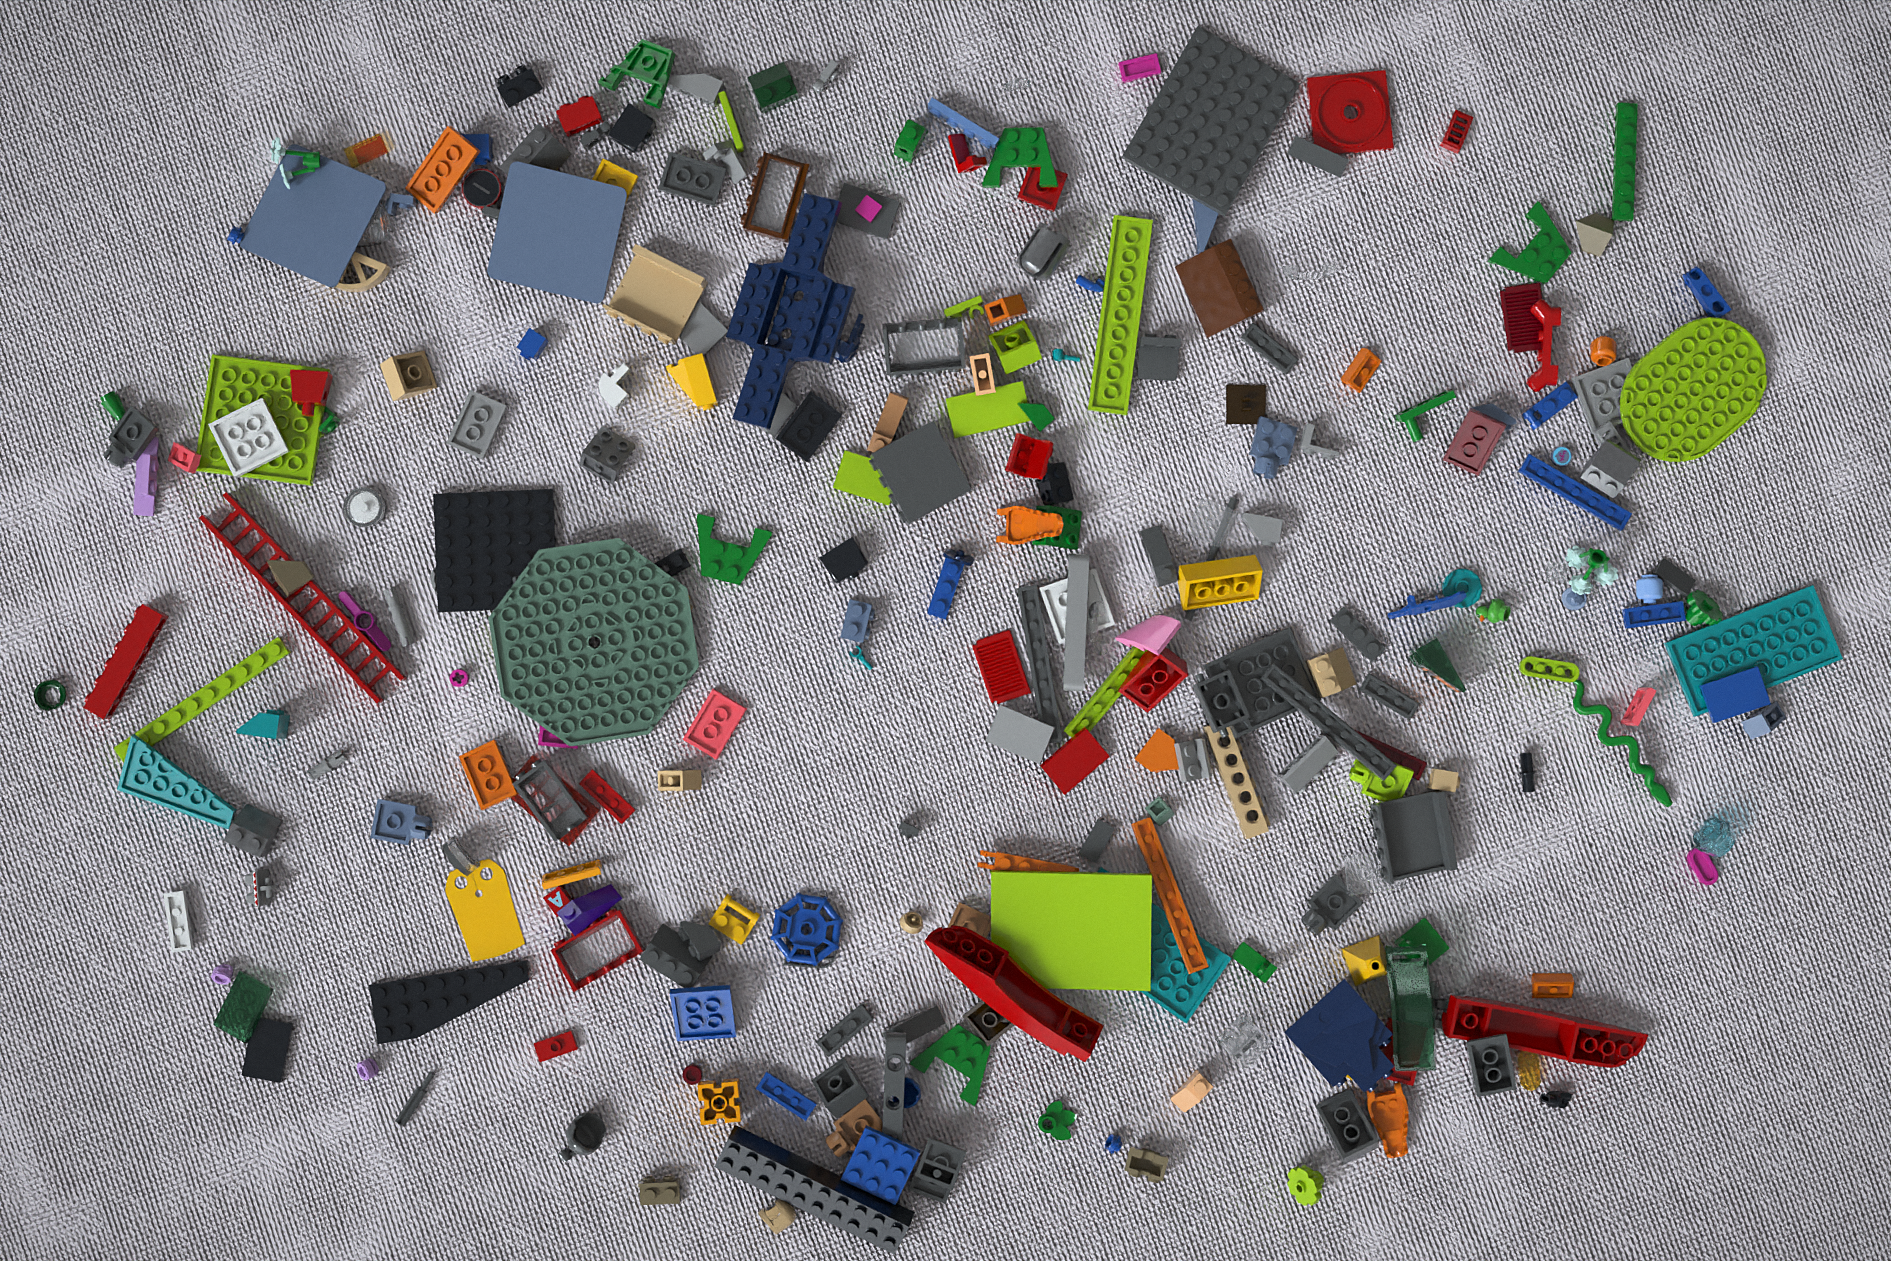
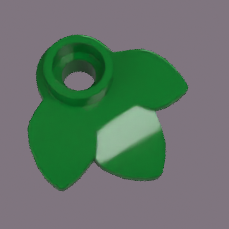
(1059, 1119)

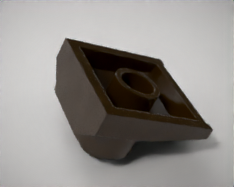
(987, 1022)

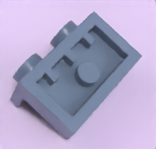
(857, 621)

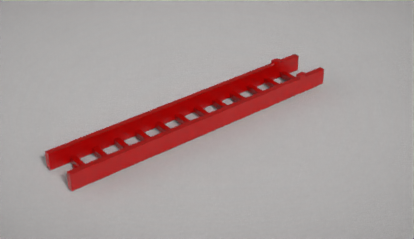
(299, 616)

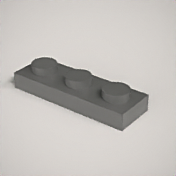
(1357, 634)

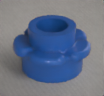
(235, 235)
(1113, 1143)

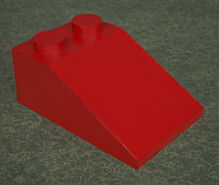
(1153, 678)

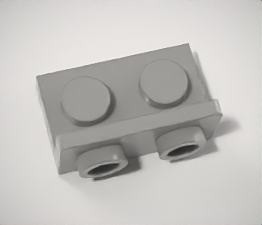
(1193, 760)

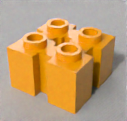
(712, 1111)

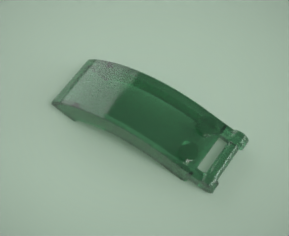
(1411, 1009)

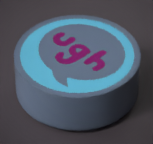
(1561, 456)

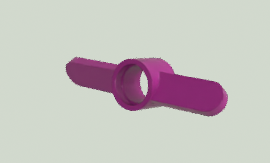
(357, 611)

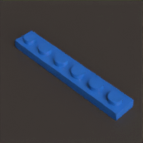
(1574, 492)

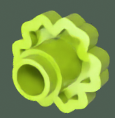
(1305, 1184)

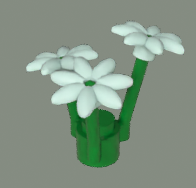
(310, 159)

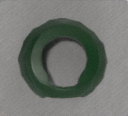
(40, 692)

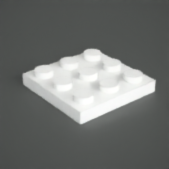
(249, 437)
(1056, 599)

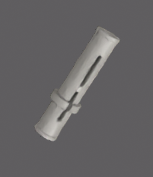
(398, 616)

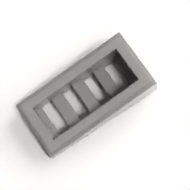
(1613, 433)

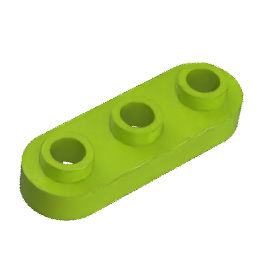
(1557, 669)

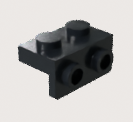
(518, 85)
(1055, 485)

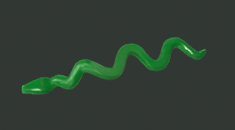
(1656, 789)

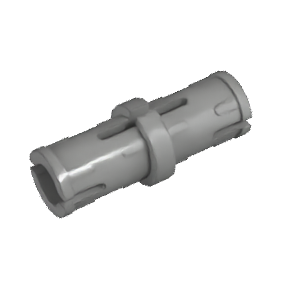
(327, 765)

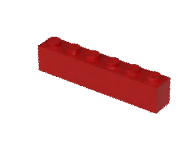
(125, 662)

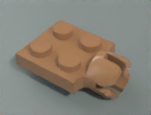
(971, 919)
(851, 1126)

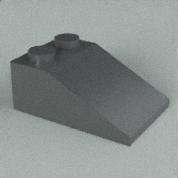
(1491, 1065)
(1347, 1126)

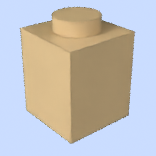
(1444, 780)

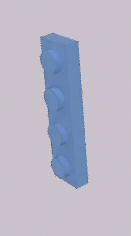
(956, 120)

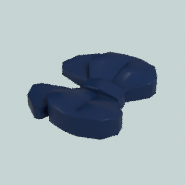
(959, 555)

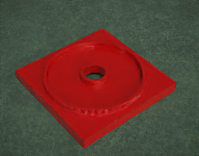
(1336, 132)

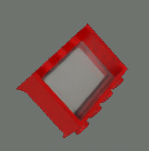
(597, 949)

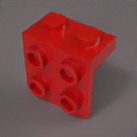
(1029, 457)

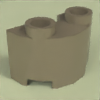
(1146, 1163)

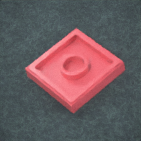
(1638, 706)

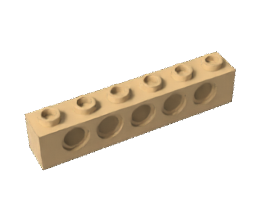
(1261, 823)

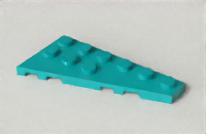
(162, 782)

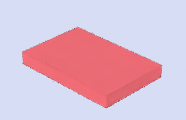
(714, 724)

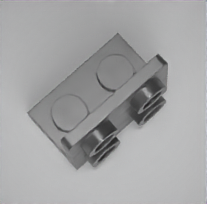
(606, 454)

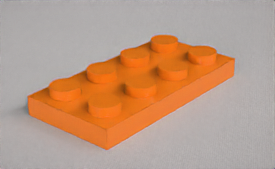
(442, 169)

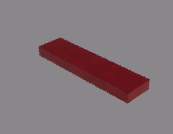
(1398, 756)

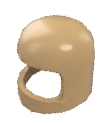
(778, 1222)

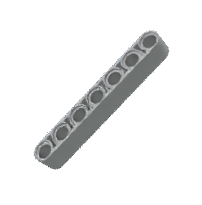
(1076, 622)

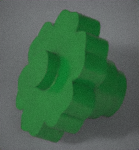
(1702, 609)

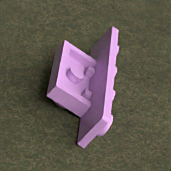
(145, 480)

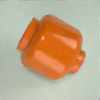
(1603, 350)

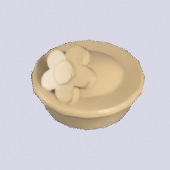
(911, 922)

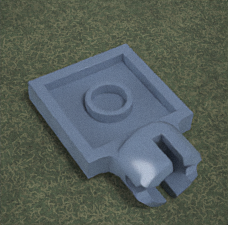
(1271, 446)
(399, 822)

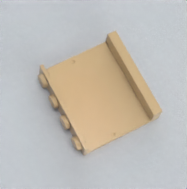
(656, 296)

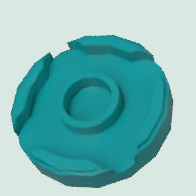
(1465, 581)

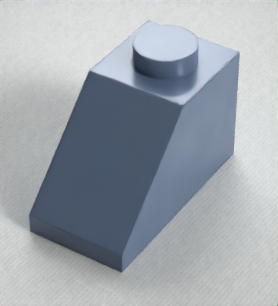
(1763, 720)

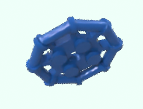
(797, 935)

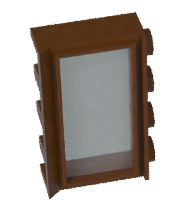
(775, 197)

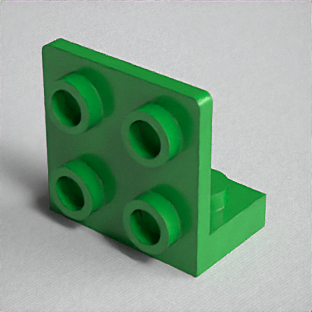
(1071, 528)
(1423, 933)

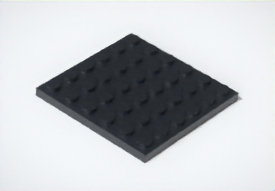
(487, 542)

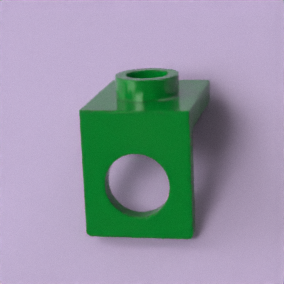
(330, 423)

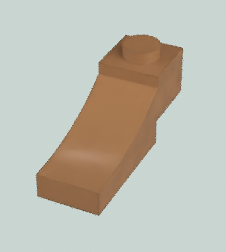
(888, 421)

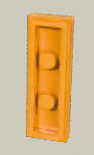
(571, 874)

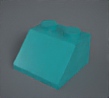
(267, 724)

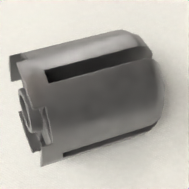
(1043, 253)

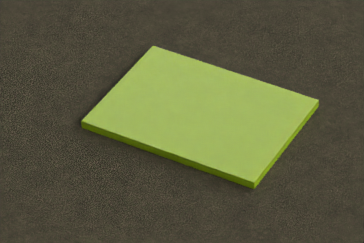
(1075, 927)

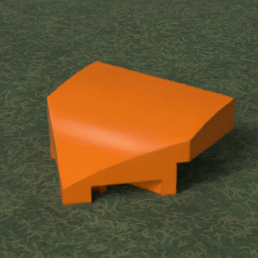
(1158, 753)

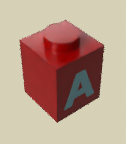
(557, 899)

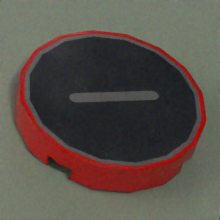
(481, 188)

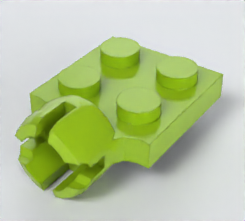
(1373, 786)

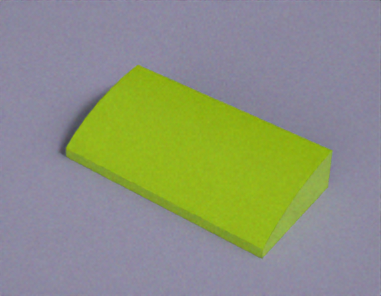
(987, 412)

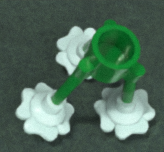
(1596, 559)

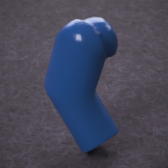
(1090, 285)

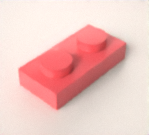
(184, 457)

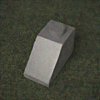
(1263, 528)

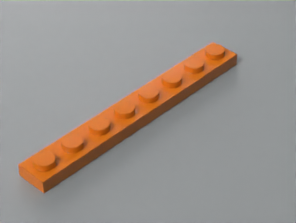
(1169, 895)

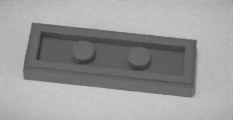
(1317, 156)
(1269, 348)
(1389, 696)
(845, 1030)

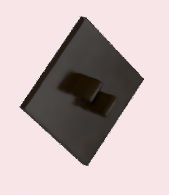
(1245, 404)

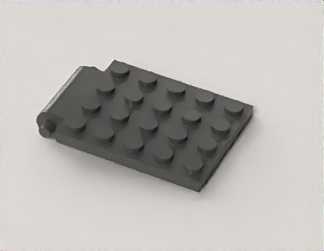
(1236, 694)

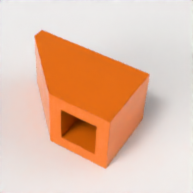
(1004, 309)

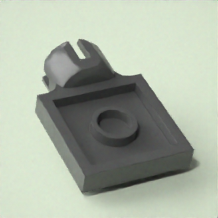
(130, 437)
(1330, 906)

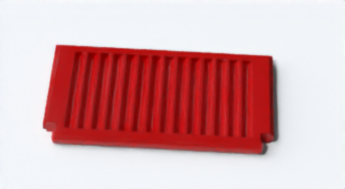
(1001, 667)

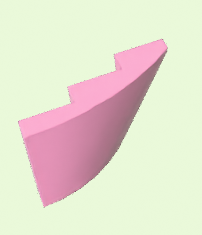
(1151, 634)

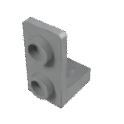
(729, 158)
(1309, 436)

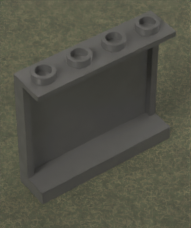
(1413, 835)

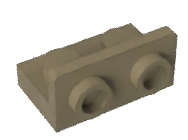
(659, 1191)

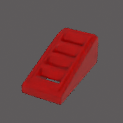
(1452, 146)

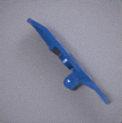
(1428, 605)

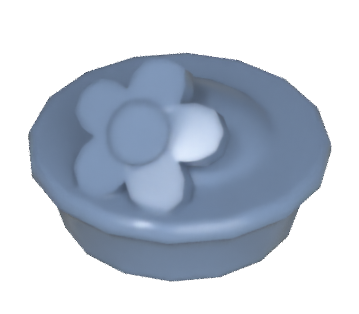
(1573, 600)

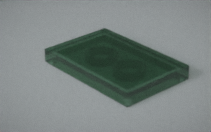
(243, 1006)

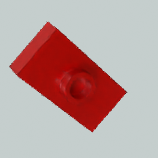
(556, 1046)

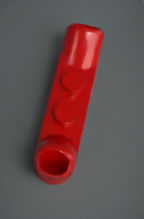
(1546, 374)

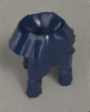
(847, 350)

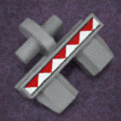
(261, 888)

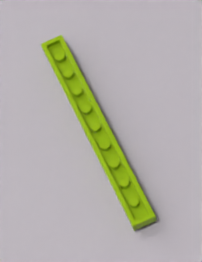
(209, 695)

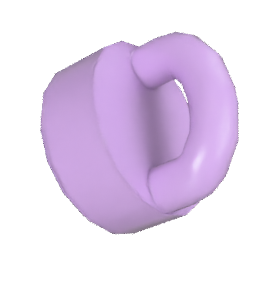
(222, 974)
(367, 1069)

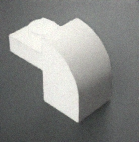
(610, 387)

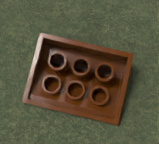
(1219, 288)

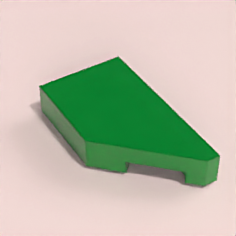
(1037, 414)

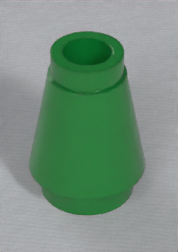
(113, 404)

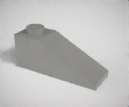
(698, 86)

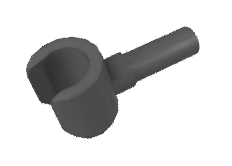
(565, 1155)

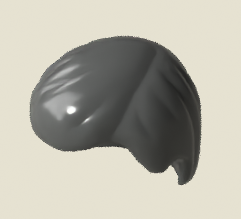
(585, 1133)

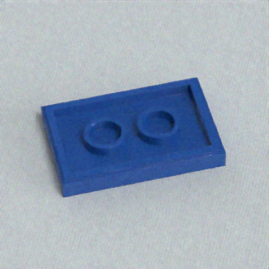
(1735, 694)

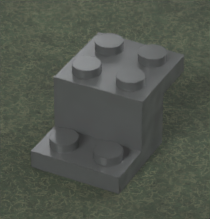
(937, 1170)

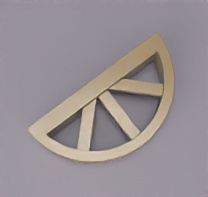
(376, 279)

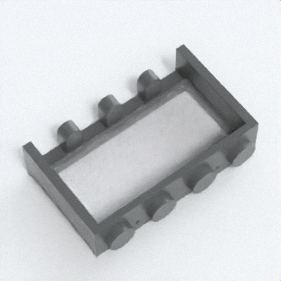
(924, 346)

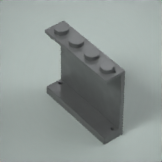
(919, 473)

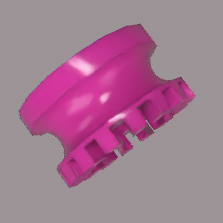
(464, 681)

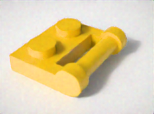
(731, 925)

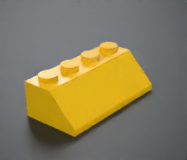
(1219, 582)

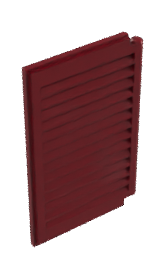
(1519, 322)

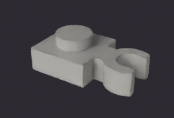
(829, 74)

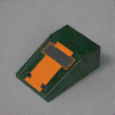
(1433, 660)

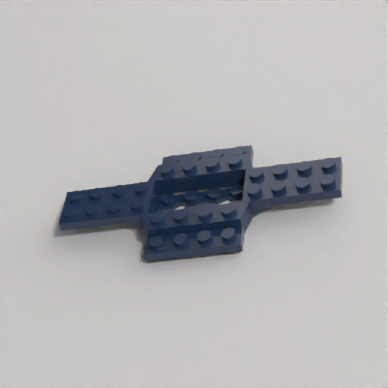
(814, 320)

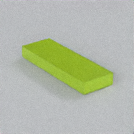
(731, 121)

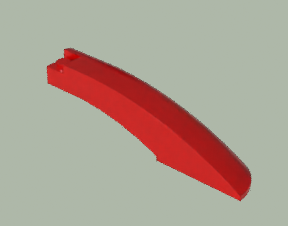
(1013, 992)
(1542, 1031)

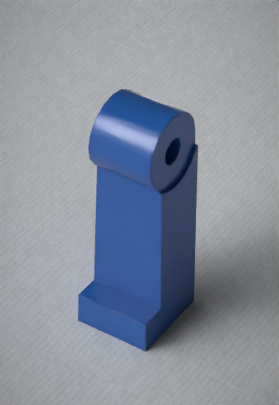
(1706, 293)

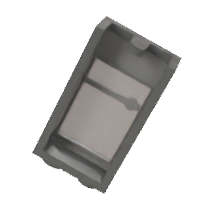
(550, 799)

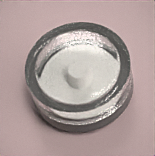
(364, 507)
(461, 855)

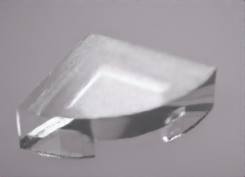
(1017, 84)

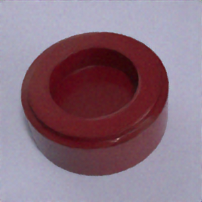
(692, 1074)

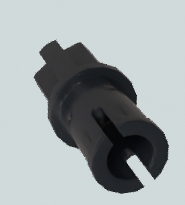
(1527, 772)

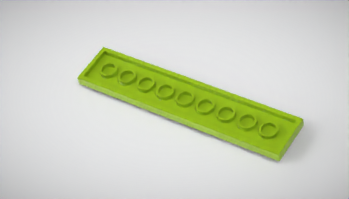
(1120, 315)

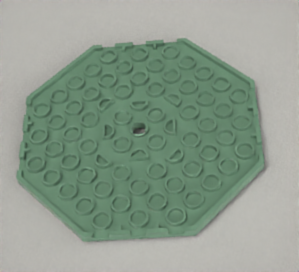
(545, 650)

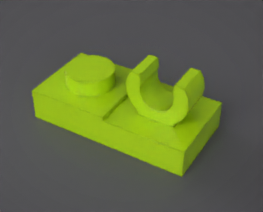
(959, 309)

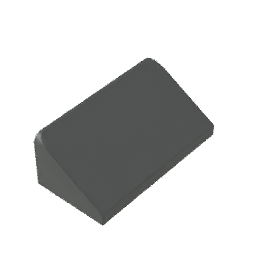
(1674, 577)

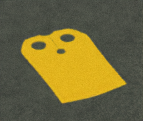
(485, 921)

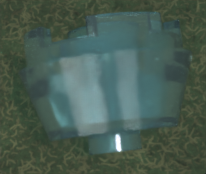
(1714, 837)

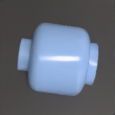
(1649, 588)

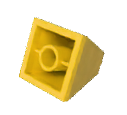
(1366, 960)

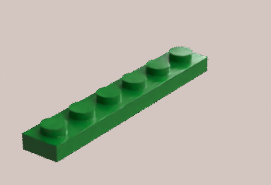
(1624, 161)

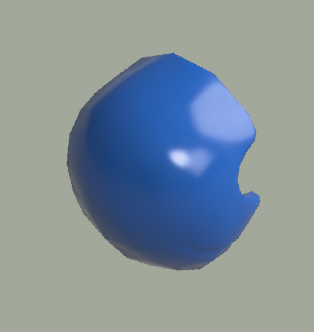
(912, 1093)

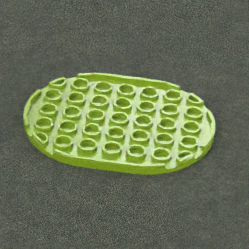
(1693, 389)

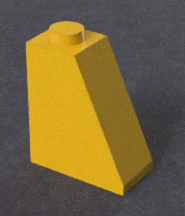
(695, 379)

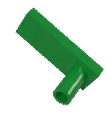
(1408, 415)

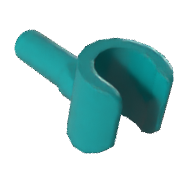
(1058, 355)
(860, 656)

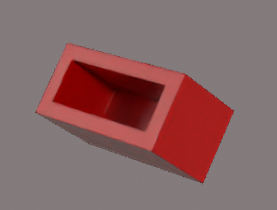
(579, 115)

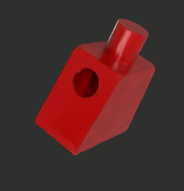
(310, 389)

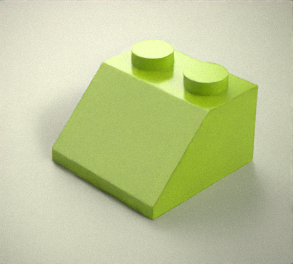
(1015, 347)

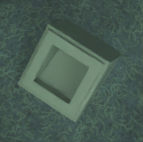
(1159, 811)

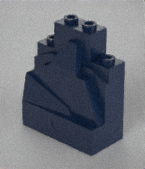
(1343, 1039)

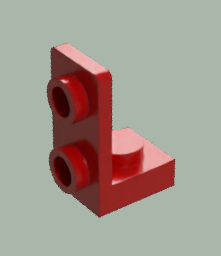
(962, 158)

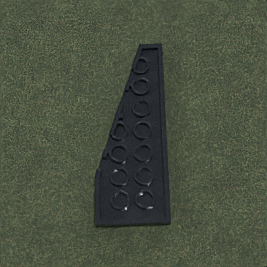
(423, 1003)

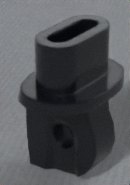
(1556, 1098)

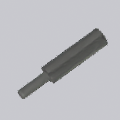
(414, 1101)

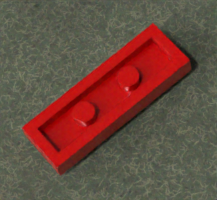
(607, 796)

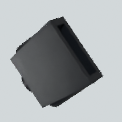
(633, 129)
(844, 561)

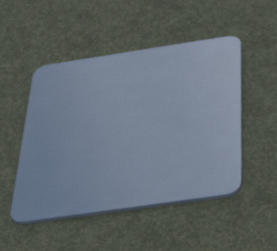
(316, 220)
(556, 232)

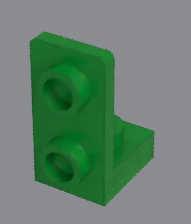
(1254, 962)

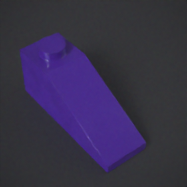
(587, 908)

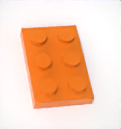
(488, 775)

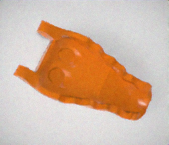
(1028, 525)
(1390, 1117)

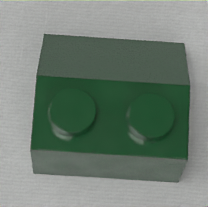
(773, 87)

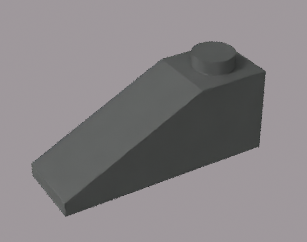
(1159, 556)
(918, 1024)

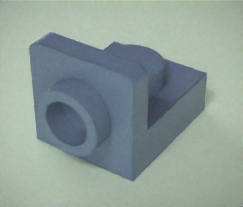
(403, 201)

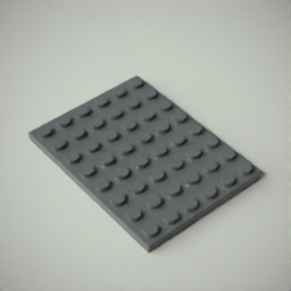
(1210, 121)

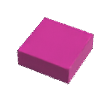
(868, 208)

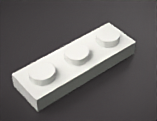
(178, 921)

